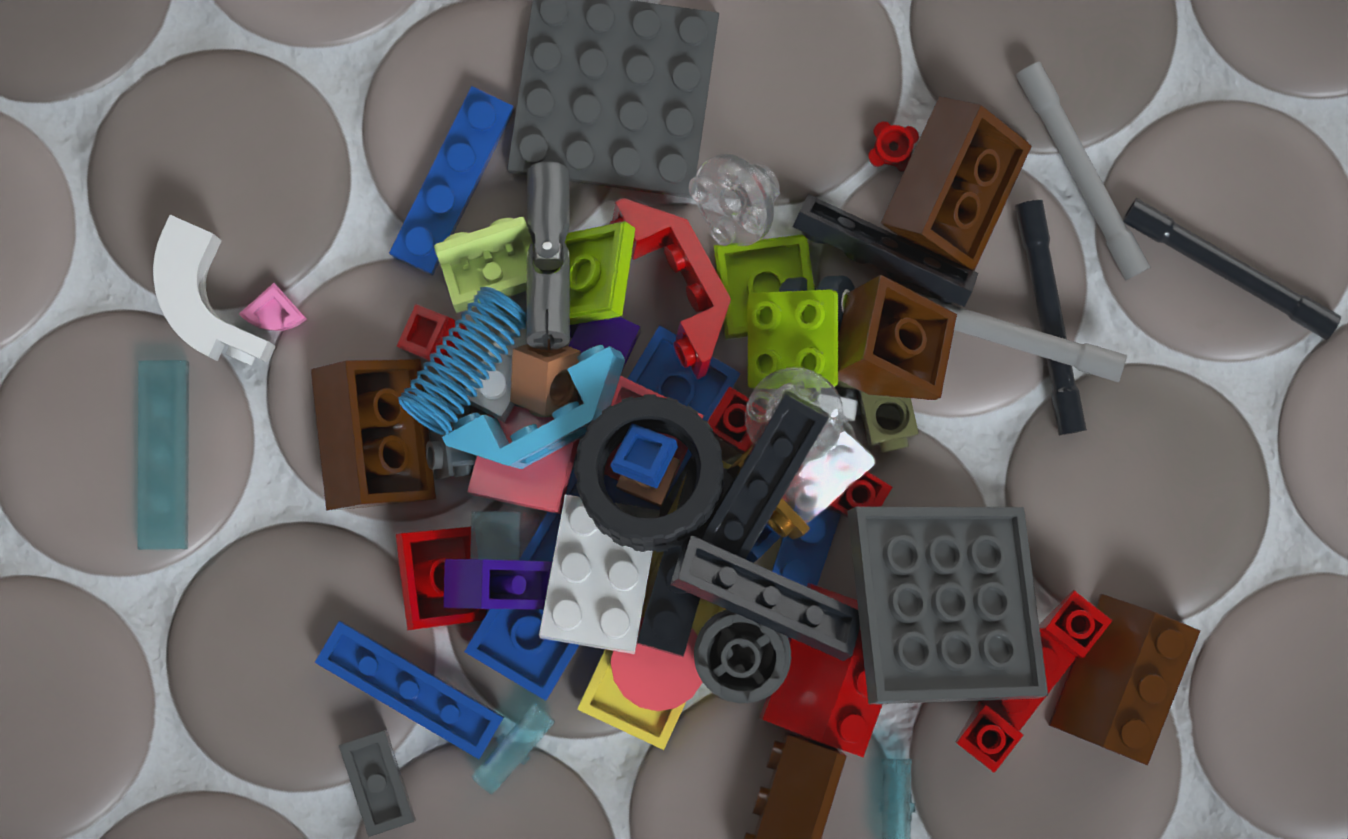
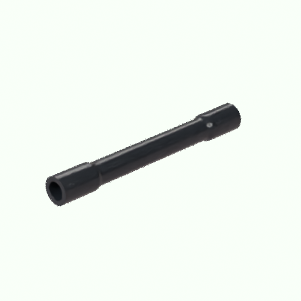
(1036, 242)
(1297, 307)

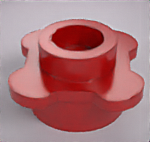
(885, 134)

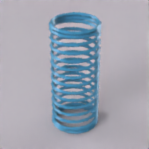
(425, 411)

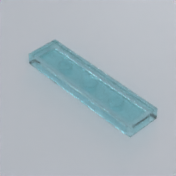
(163, 454)

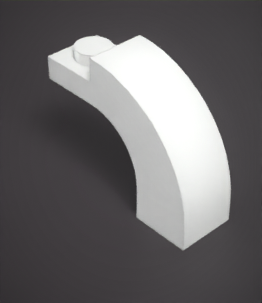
(180, 286)

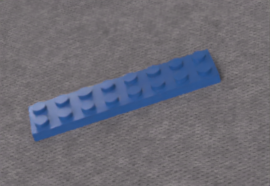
(510, 637)

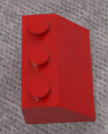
(825, 695)

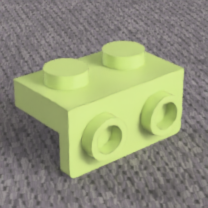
(486, 258)

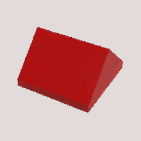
(422, 576)

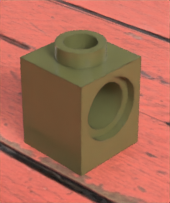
(875, 434)

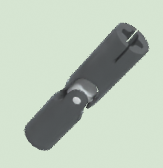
(548, 225)

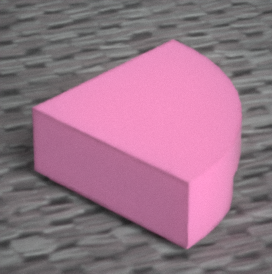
(273, 311)

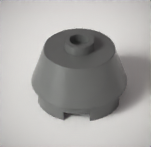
(741, 658)

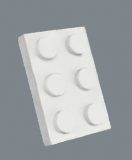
(595, 583)

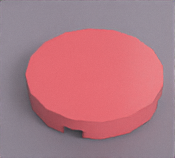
(655, 677)

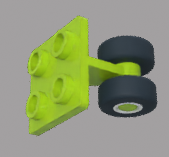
(796, 327)

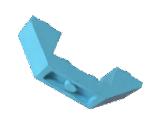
(596, 382)

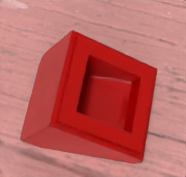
(425, 332)

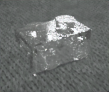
(827, 478)

